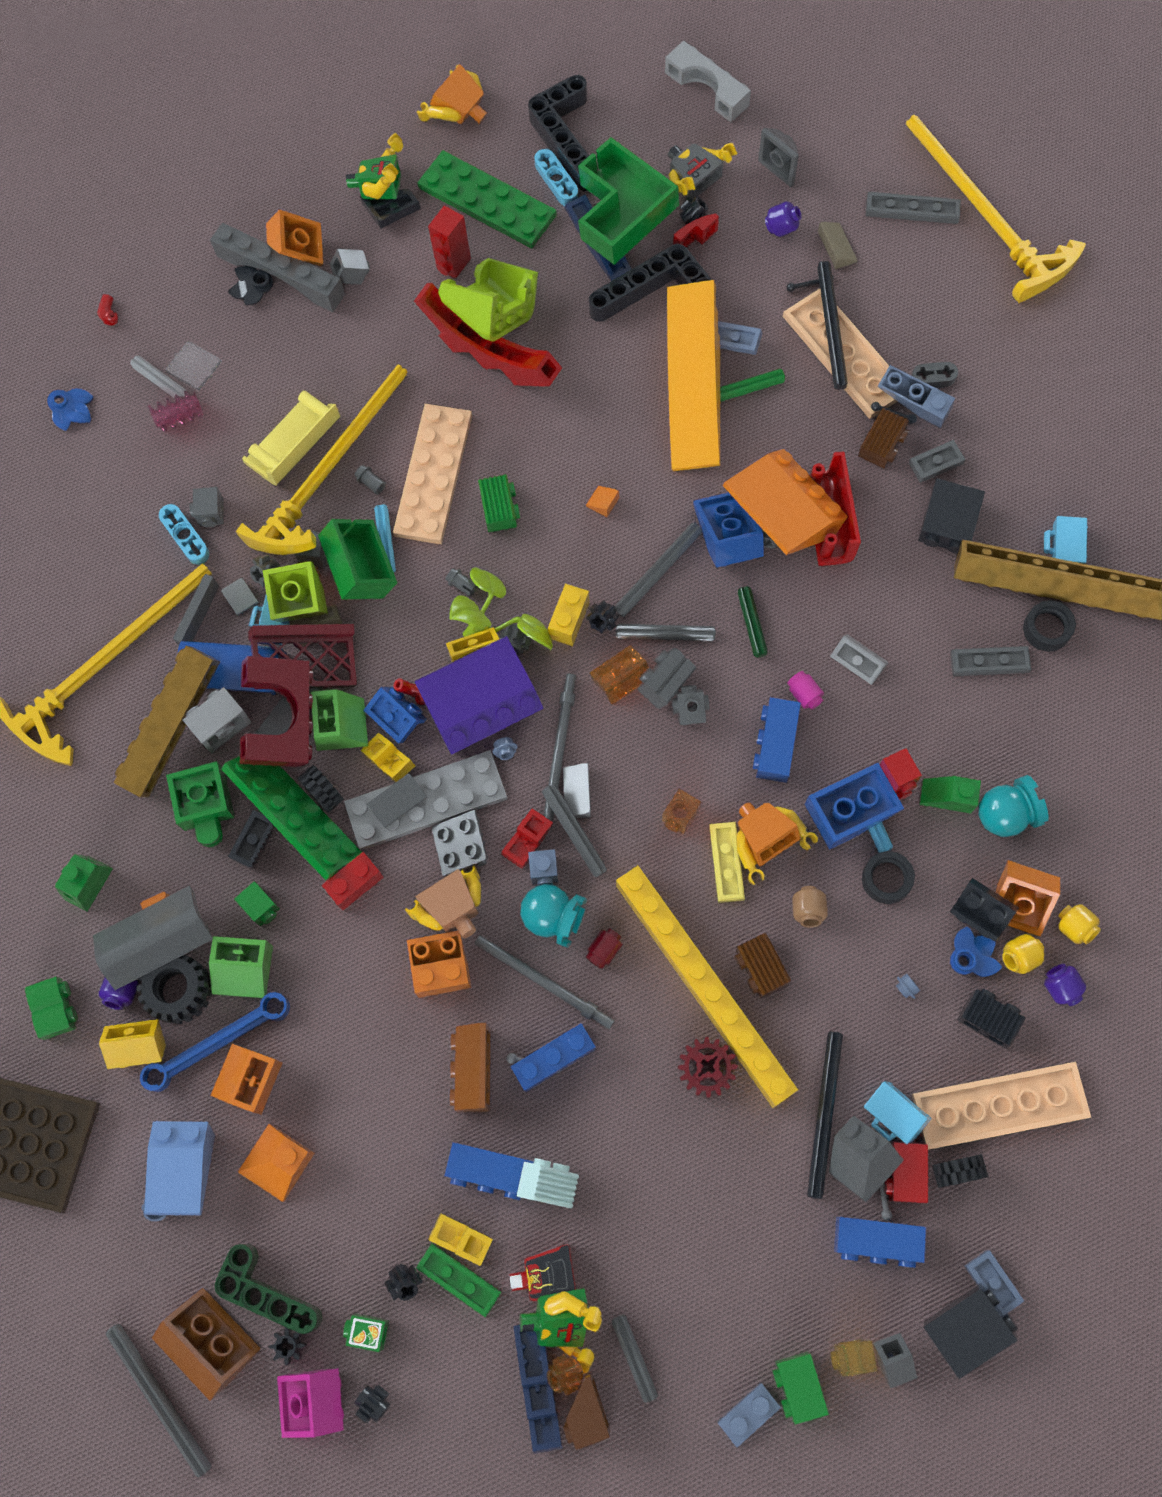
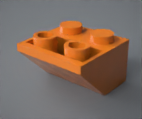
(438, 964)
(246, 1079)

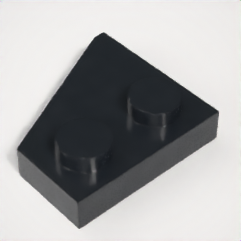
(390, 210)

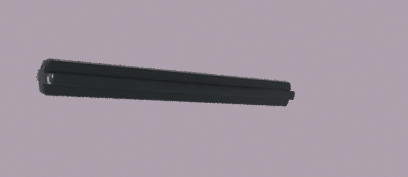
(832, 325)
(825, 1115)

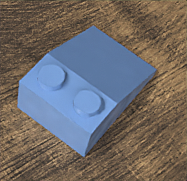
(178, 1167)

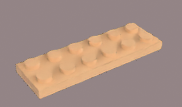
(862, 361)
(432, 474)
(1002, 1105)

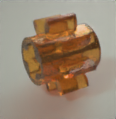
(565, 1375)

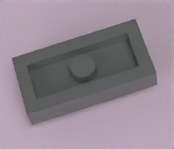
(936, 461)

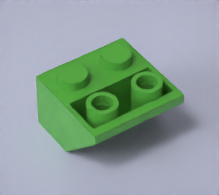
(338, 720)
(240, 966)

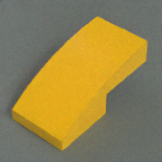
(387, 757)
(460, 1239)

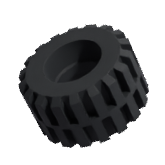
(192, 1000)

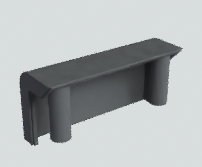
(150, 938)

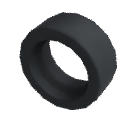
(1054, 608)
(900, 861)

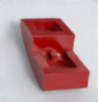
(699, 229)
(527, 838)

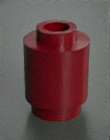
(604, 948)

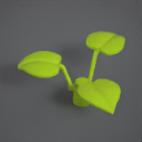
(467, 611)

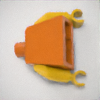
(456, 99)
(768, 833)

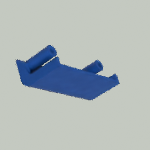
(230, 657)

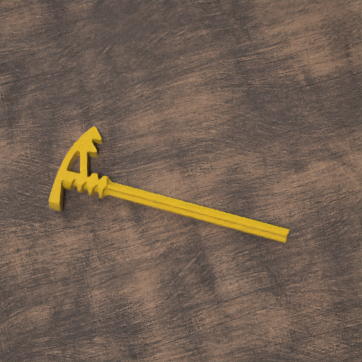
(1034, 266)
(297, 541)
(53, 747)

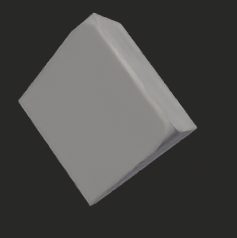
(239, 596)

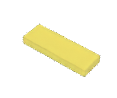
(726, 862)

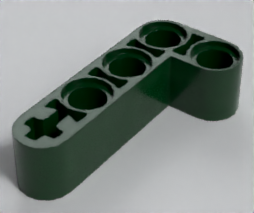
(270, 1295)

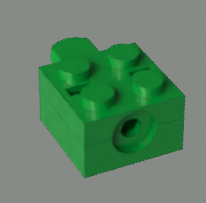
(205, 801)

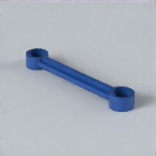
(214, 1042)

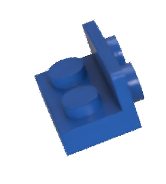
(394, 713)

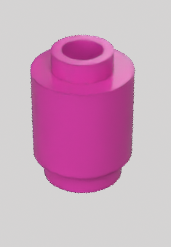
(805, 690)

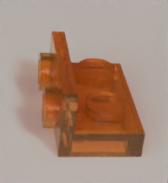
(620, 674)

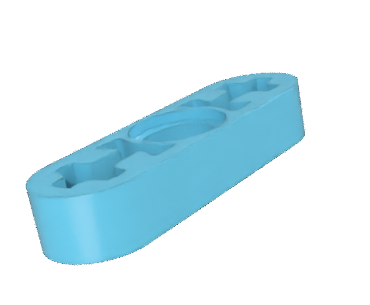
(556, 167)
(183, 524)

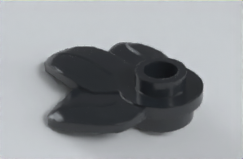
(249, 284)

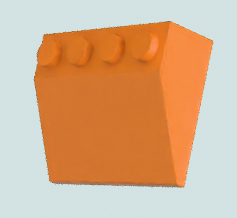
(786, 502)

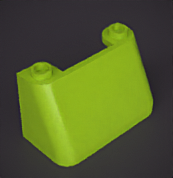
(496, 301)

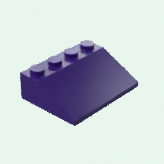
(478, 695)

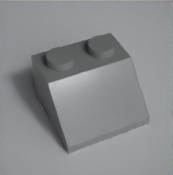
(216, 720)

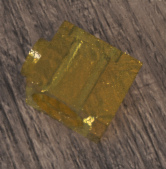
(853, 1357)

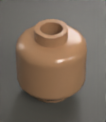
(809, 906)

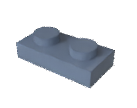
(739, 337)
(988, 1272)
(748, 1414)

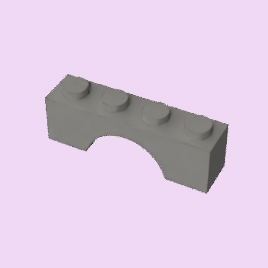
(689, 65)

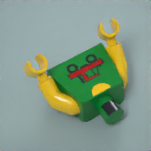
(379, 176)
(563, 1322)

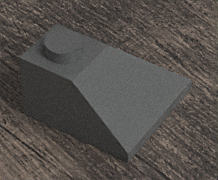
(779, 154)

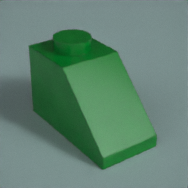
(951, 793)

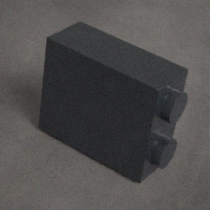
(950, 515)
(971, 1330)

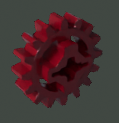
(697, 1058)

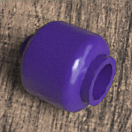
(783, 219)
(1065, 985)
(117, 998)

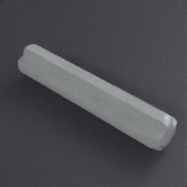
(157, 377)

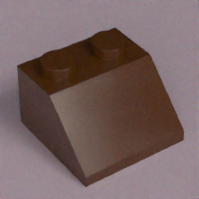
(586, 1418)

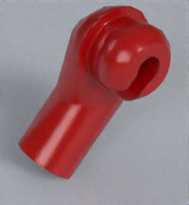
(104, 311)
(409, 689)

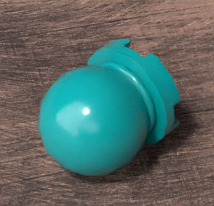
(1010, 809)
(550, 912)

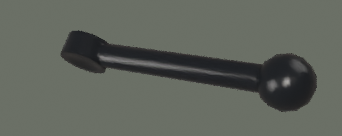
(791, 286)
(875, 406)

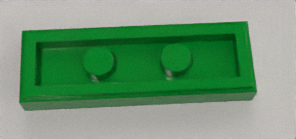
(458, 1280)

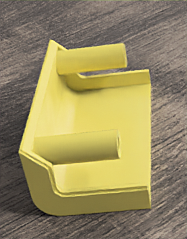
(291, 438)

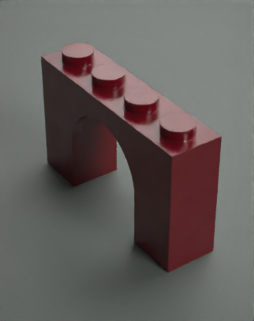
(292, 681)

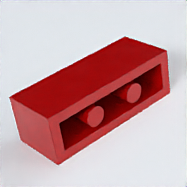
(449, 242)

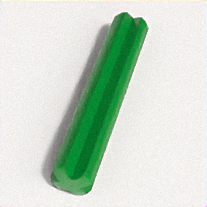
(751, 384)

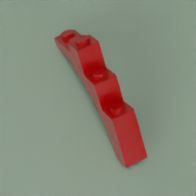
(518, 363)

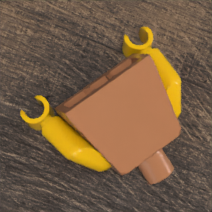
(450, 903)

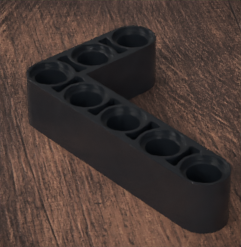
(545, 117)
(674, 263)

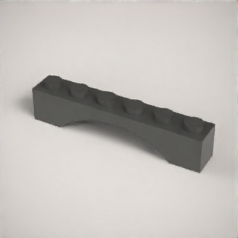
(246, 250)

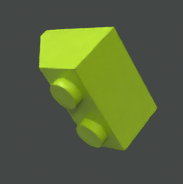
(294, 592)

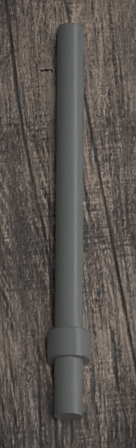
(566, 700)
(588, 1009)

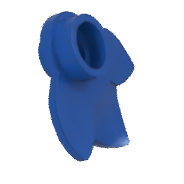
(71, 409)
(977, 953)

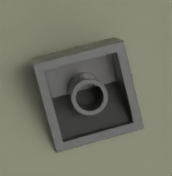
(862, 1158)

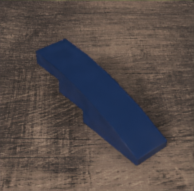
(576, 210)
(538, 1394)

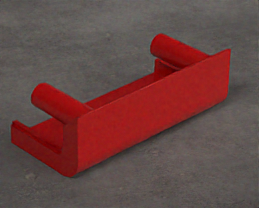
(836, 484)

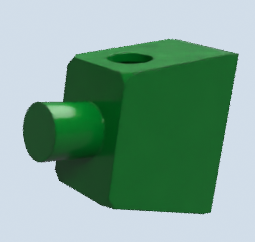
(82, 880)

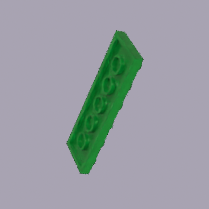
(487, 199)
(294, 815)

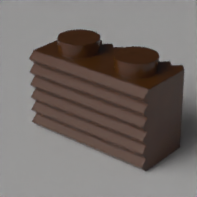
(883, 438)
(762, 966)

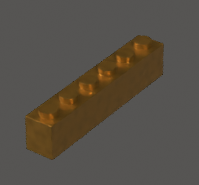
(165, 722)

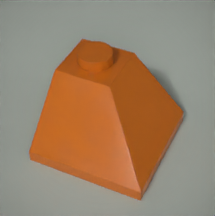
(276, 1162)

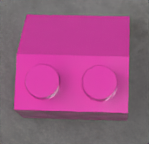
(310, 1403)

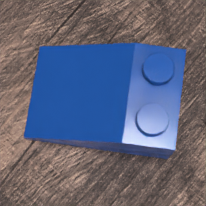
(728, 530)
(853, 805)

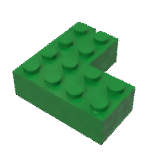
(631, 198)

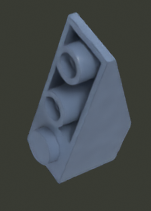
(917, 396)

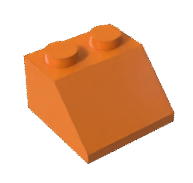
(295, 237)
(1031, 892)

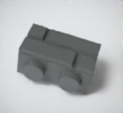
(666, 677)

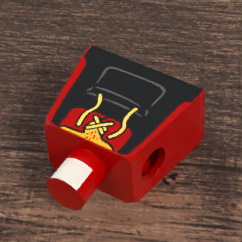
(546, 1273)

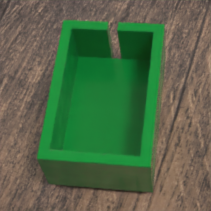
(357, 559)

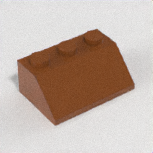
(471, 1068)
(205, 1343)

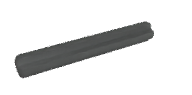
(665, 632)
(574, 830)

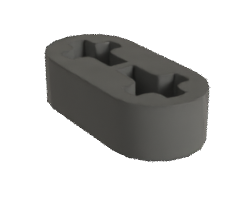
(934, 375)

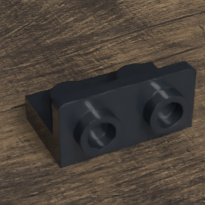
(984, 910)

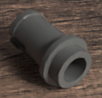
(365, 475)
(460, 581)

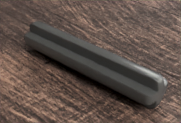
(634, 1358)

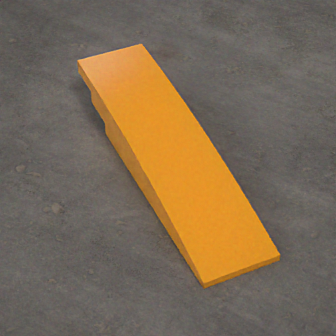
(693, 375)

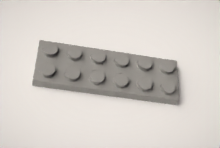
(449, 793)

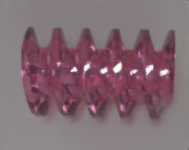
(176, 411)

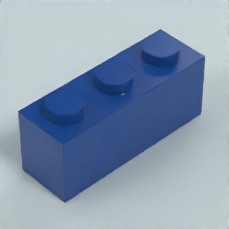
(777, 740)
(553, 1057)
(484, 1168)
(880, 1241)

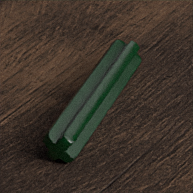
(752, 622)

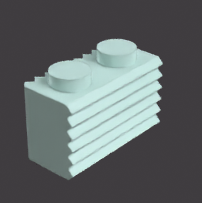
(548, 1184)

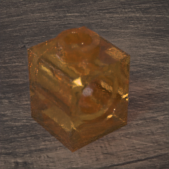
(683, 801)

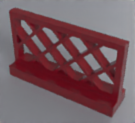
(309, 634)

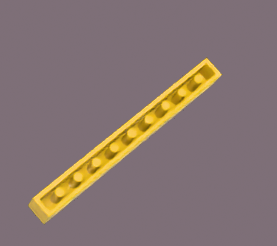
(706, 987)

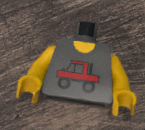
(697, 167)

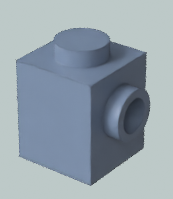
(543, 867)

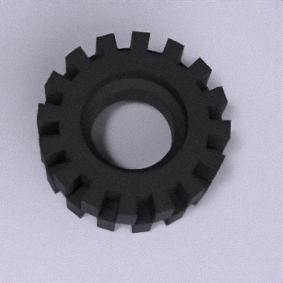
(320, 788)
(960, 1171)

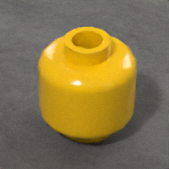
(1079, 924)
(1023, 954)

